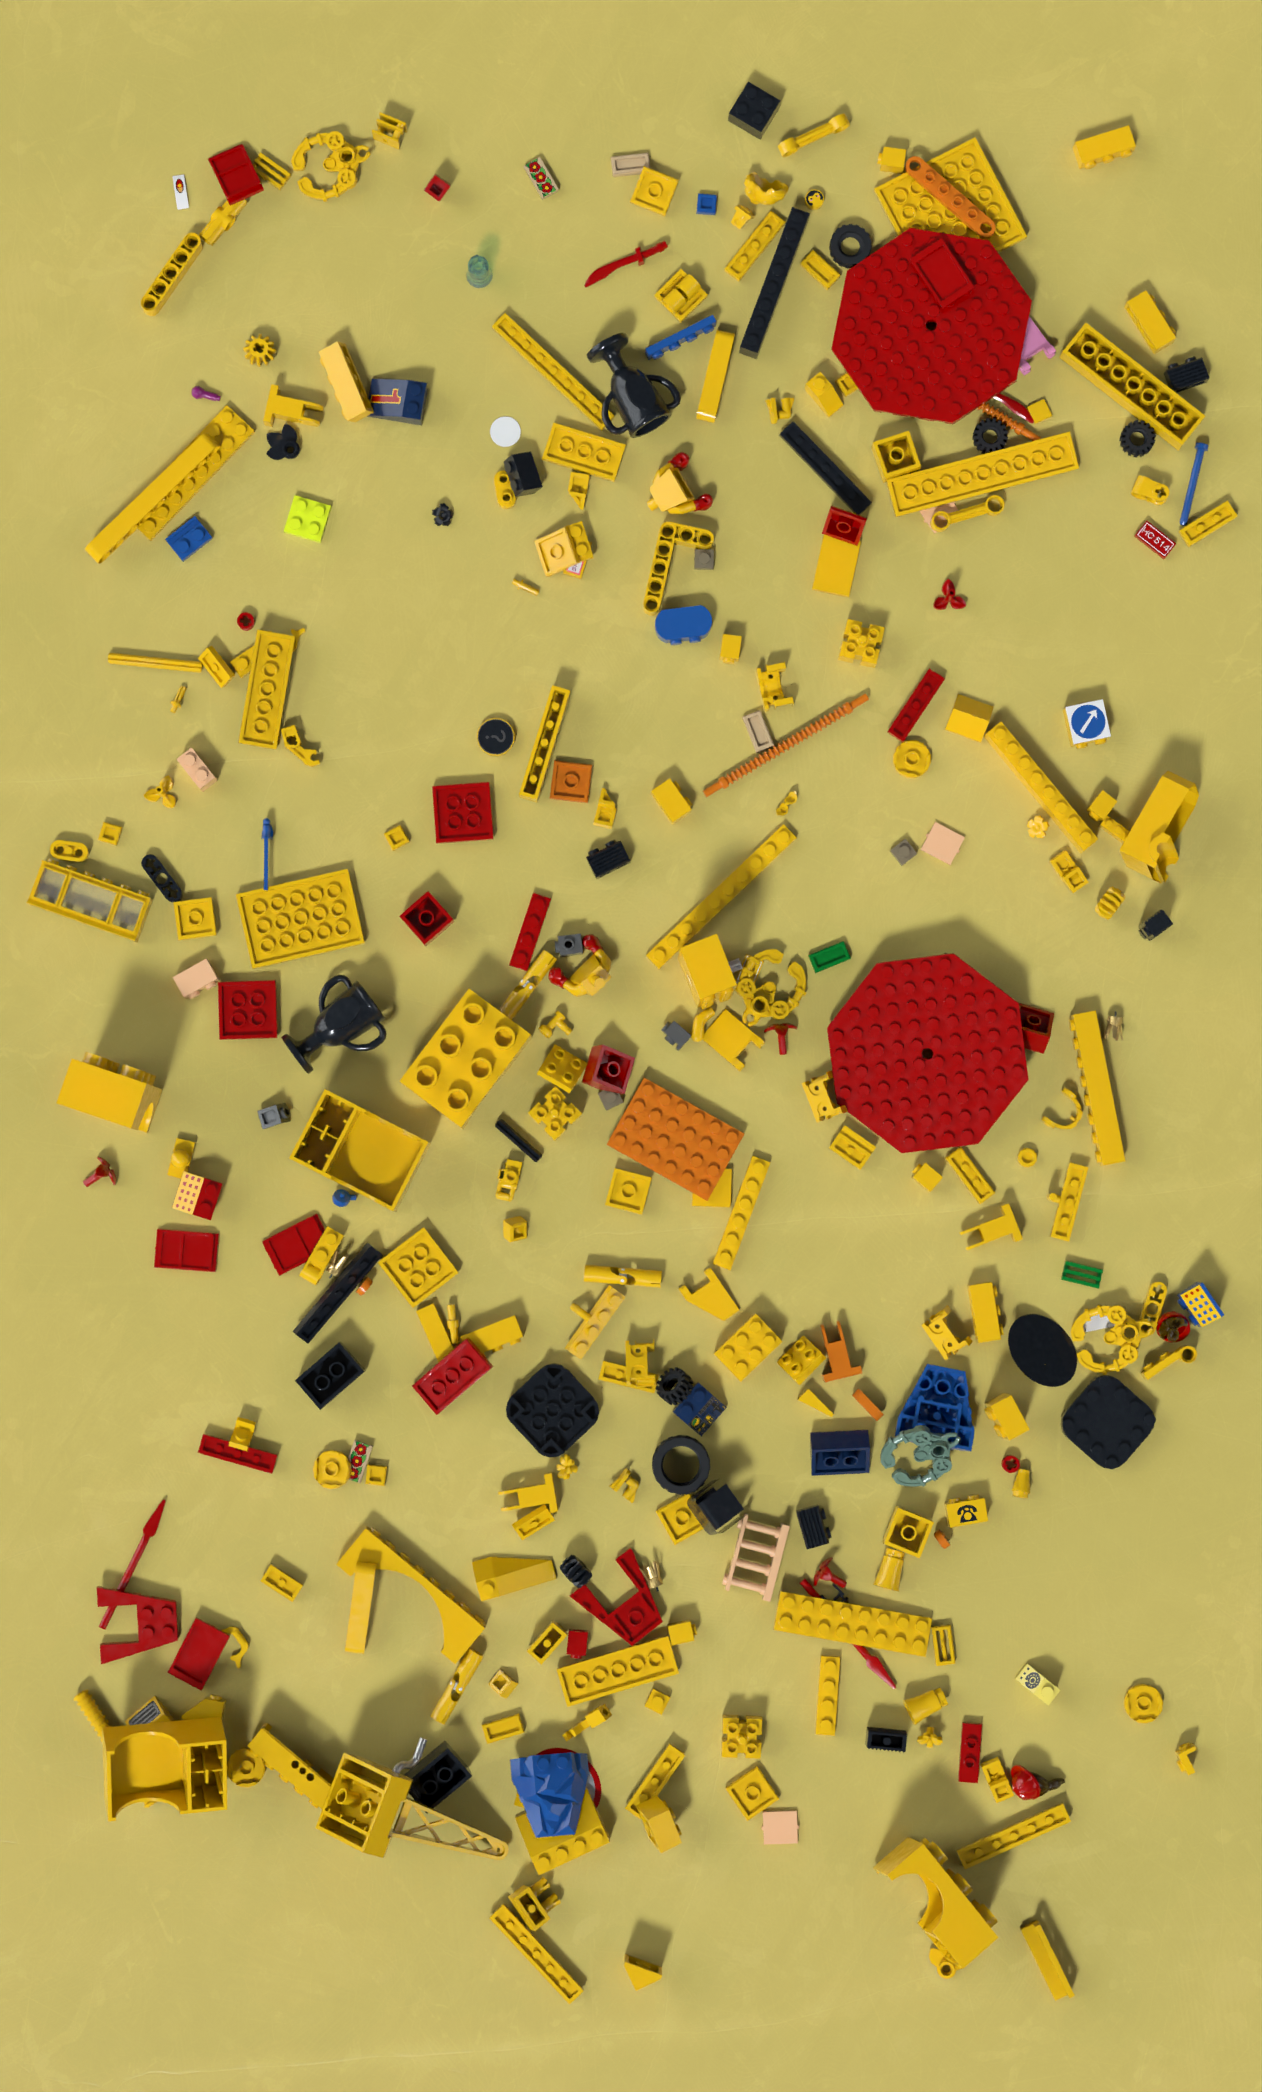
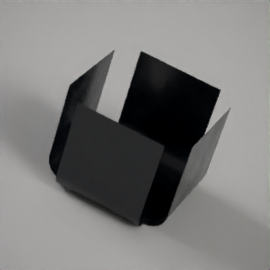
(715, 1508)

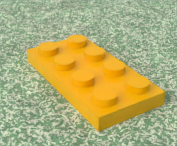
(583, 452)

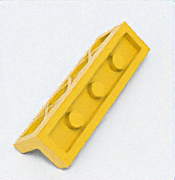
(1046, 1961)

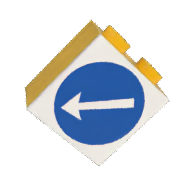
(1087, 724)

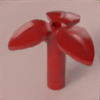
(948, 590)
(781, 1030)
(101, 1171)
(826, 1574)

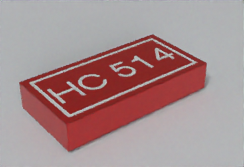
(1155, 540)

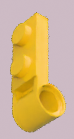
(321, 1255)
(1166, 1359)

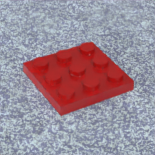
(462, 812)
(247, 1010)

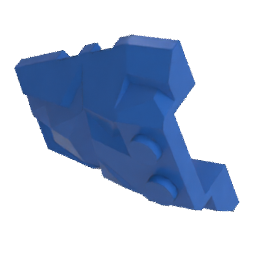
(941, 1405)
(551, 1790)

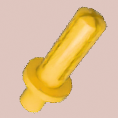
(526, 587)
(176, 703)

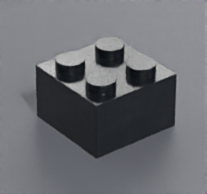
(754, 110)

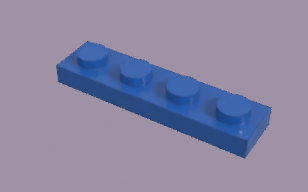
(688, 334)

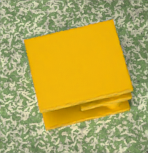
(389, 124)

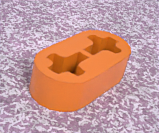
(866, 1403)

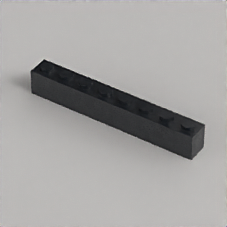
(774, 283)

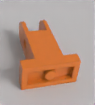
(838, 1358)

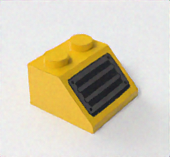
(150, 1712)

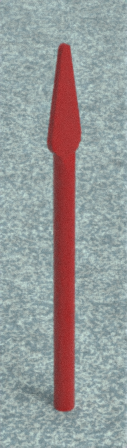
(149, 1531)
(871, 1661)

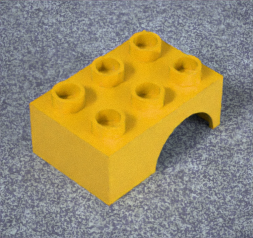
(465, 1058)
(101, 1092)
(360, 1150)
(166, 1763)
(950, 1921)

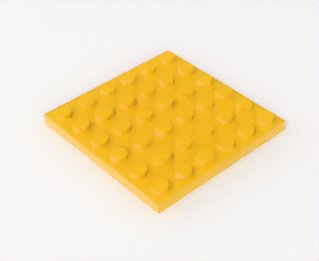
(970, 173)

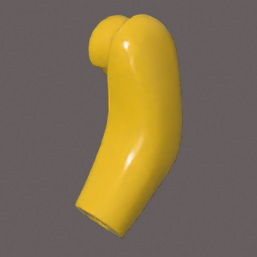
(699, 1021)

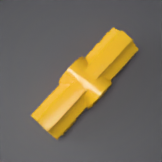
(221, 220)

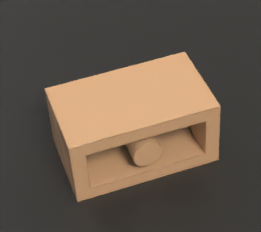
(197, 769)
(196, 979)

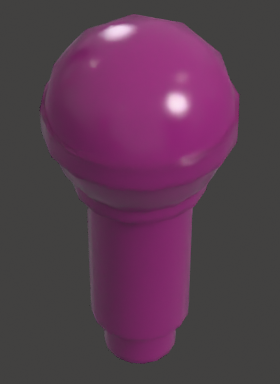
(198, 393)

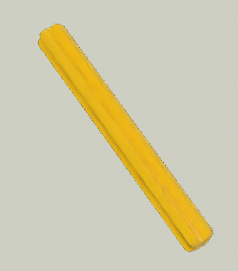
(155, 662)

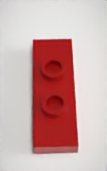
(969, 1752)

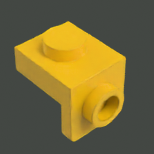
(1184, 1763)

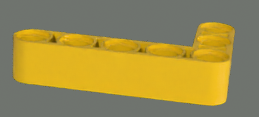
(665, 559)

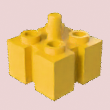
(861, 643)
(555, 1113)
(741, 1736)

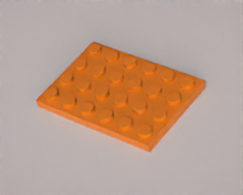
(675, 1139)

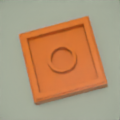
(570, 781)

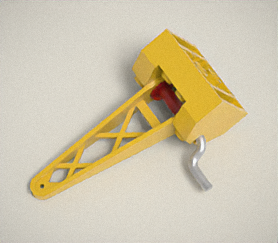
(368, 1824)

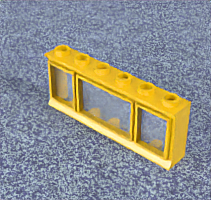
(90, 900)

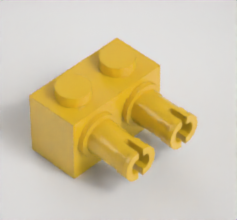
(530, 1909)

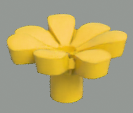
(566, 1468)
(929, 1738)

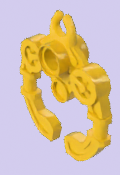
(334, 163)
(765, 993)
(1116, 1336)

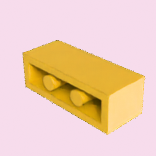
(1104, 147)
(1150, 321)
(985, 1312)
(496, 1335)

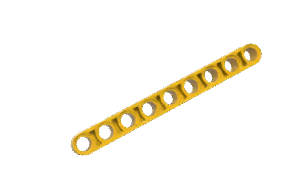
(152, 498)

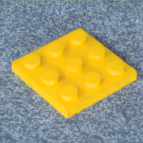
(418, 1267)

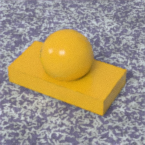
(181, 1157)

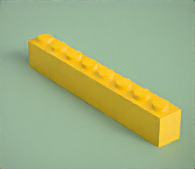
(1040, 787)
(1097, 1088)

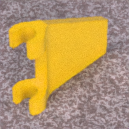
(711, 1297)

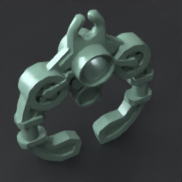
(930, 1447)

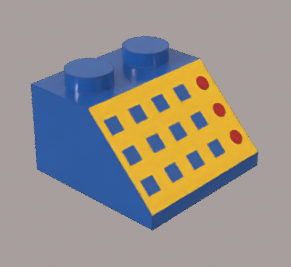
(1199, 1305)

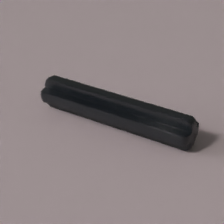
(518, 1140)

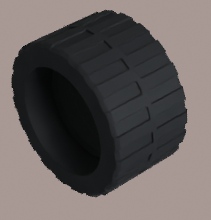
(697, 1481)

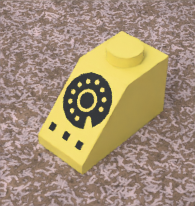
(1037, 1684)

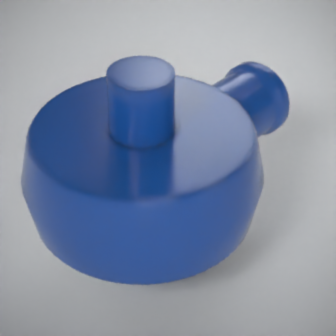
(342, 1198)

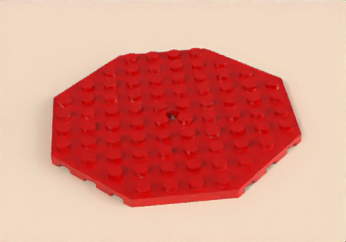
(924, 371)
(974, 1045)

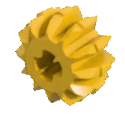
(266, 347)
(1110, 903)

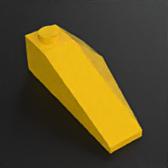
(506, 1575)

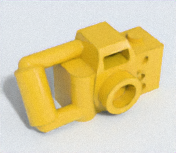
(509, 1180)

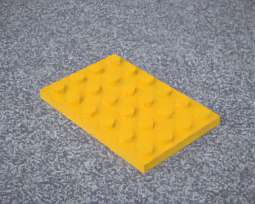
(300, 919)

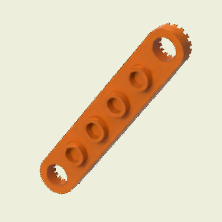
(950, 197)

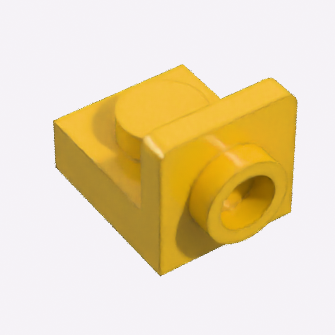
(242, 1434)

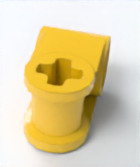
(1148, 490)

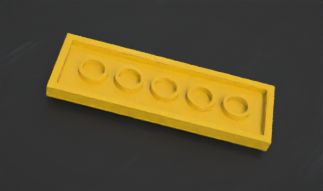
(266, 689)
(617, 1671)

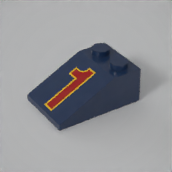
(398, 400)

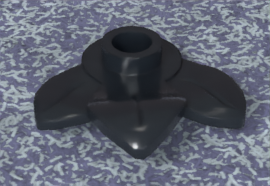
(281, 442)

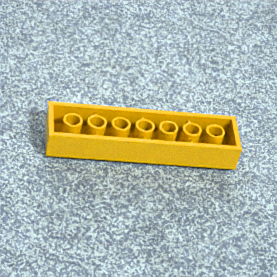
(1132, 386)

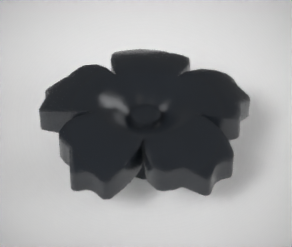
(442, 515)

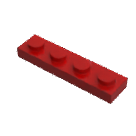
(916, 705)
(530, 932)
(251, 1458)

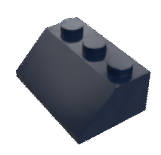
(839, 1452)

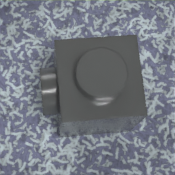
(569, 945)

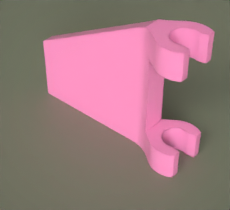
(1033, 344)

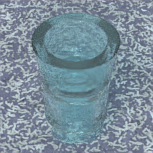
(478, 277)

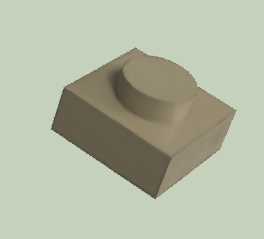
(703, 559)
(903, 852)
(610, 1099)

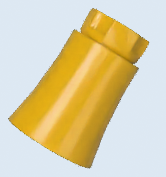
(890, 1570)
(925, 1705)

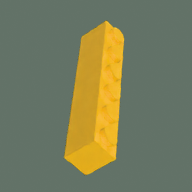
(544, 743)

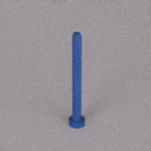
(1201, 447)

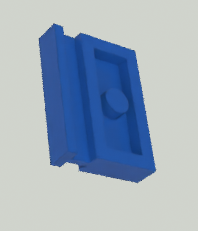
(188, 538)

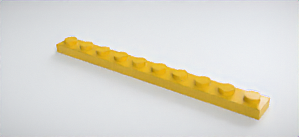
(721, 896)

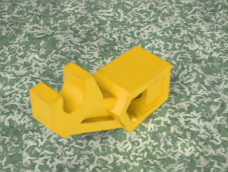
(303, 754)
(592, 1719)

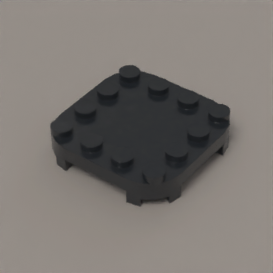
(552, 1410)
(1107, 1422)

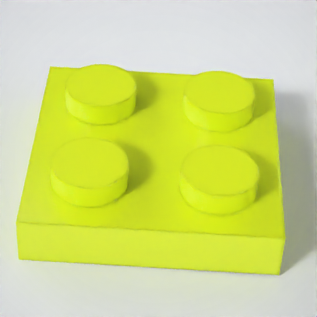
(307, 519)

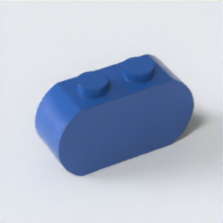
(683, 624)

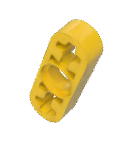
(1159, 1305)

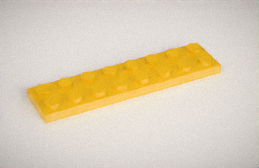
(230, 434)
(852, 1624)

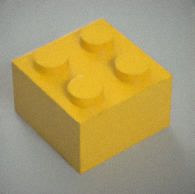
(895, 456)
(907, 1532)
(659, 1824)

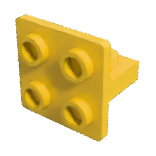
(801, 1360)

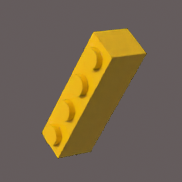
(346, 382)

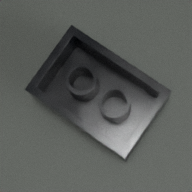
(330, 1375)
(437, 1776)

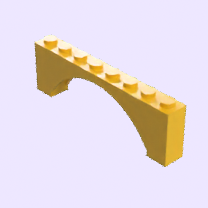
(458, 1623)

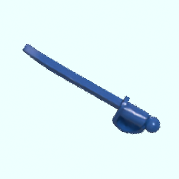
(267, 833)

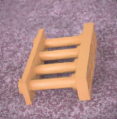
(770, 1570)

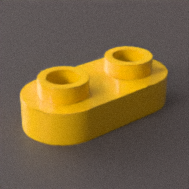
(504, 489)
(70, 849)

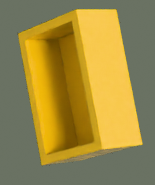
(747, 1347)
(1006, 1416)

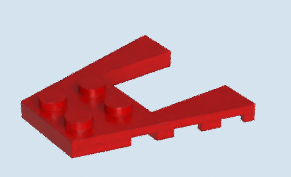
(636, 1615)
(155, 1622)

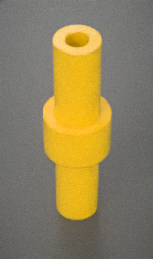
(453, 1323)

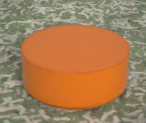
(364, 1286)
(941, 1538)

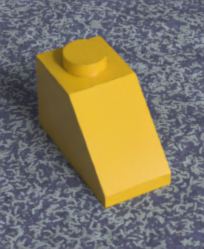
(823, 394)
(208, 1707)

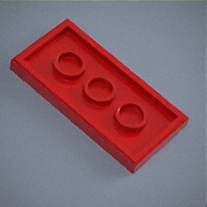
(452, 1376)

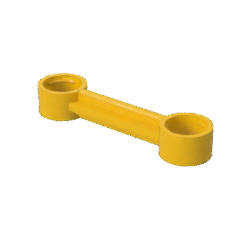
(792, 145)
(967, 513)

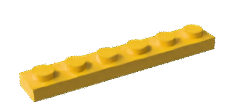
(741, 1213)
(1013, 1835)
(536, 1953)

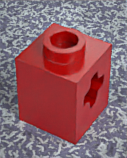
(437, 187)
(577, 1643)

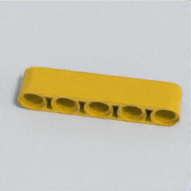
(171, 265)
(715, 376)
(360, 1607)

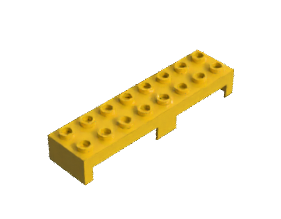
(281, 1759)

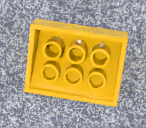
(557, 1850)

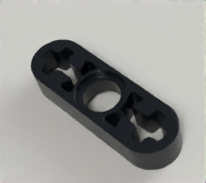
(157, 864)

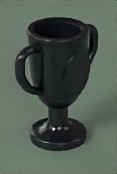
(632, 391)
(340, 1022)

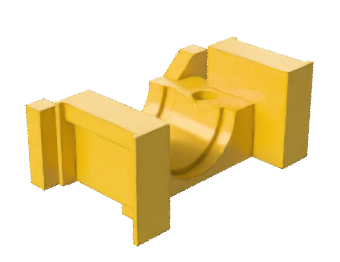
(772, 687)
(819, 1098)
(942, 1335)
(637, 1363)

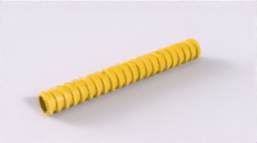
(97, 1719)

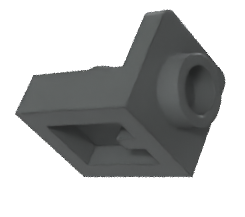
(274, 1115)

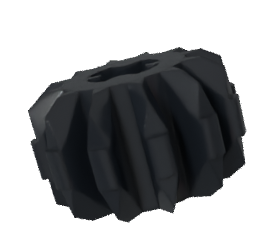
(575, 1571)

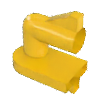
(786, 409)
(633, 1484)

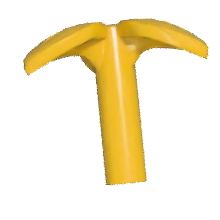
(154, 795)

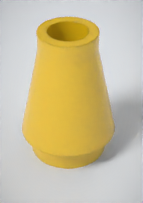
(1021, 1486)

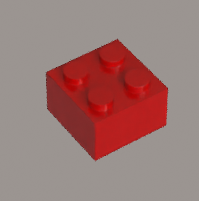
(426, 918)

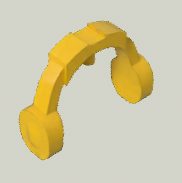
(1072, 1097)

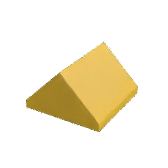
(969, 718)
(641, 1972)

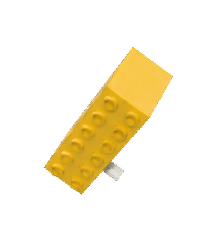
(708, 971)

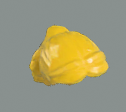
(763, 191)

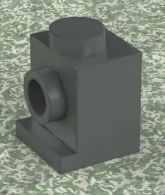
(675, 1034)

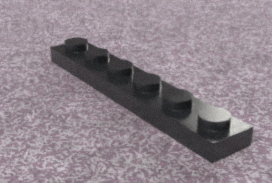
(825, 468)
(337, 1293)

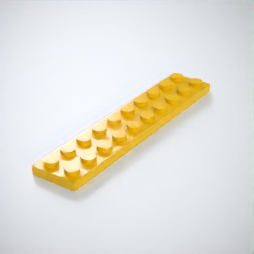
(982, 474)

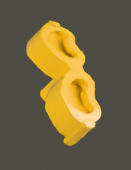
(783, 808)

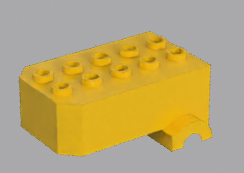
(1152, 838)

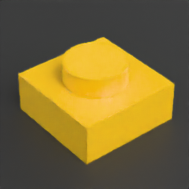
(657, 1701)

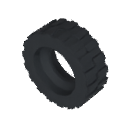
(844, 232)

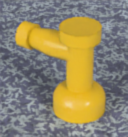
(557, 1020)

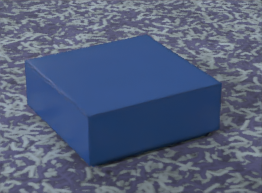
(706, 204)

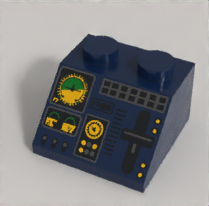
(699, 1409)

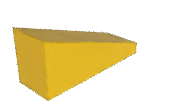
(811, 1400)

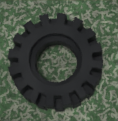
(990, 425)
(1141, 428)
(669, 1380)

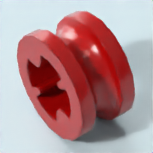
(250, 617)
(1012, 1469)

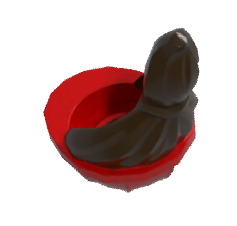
(1173, 1327)
(1031, 1785)

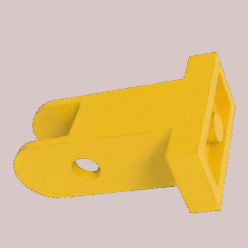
(288, 409)
(997, 1228)
(535, 1495)

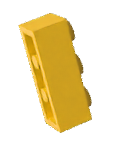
(1114, 829)

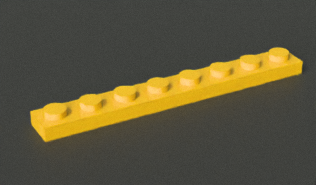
(551, 369)

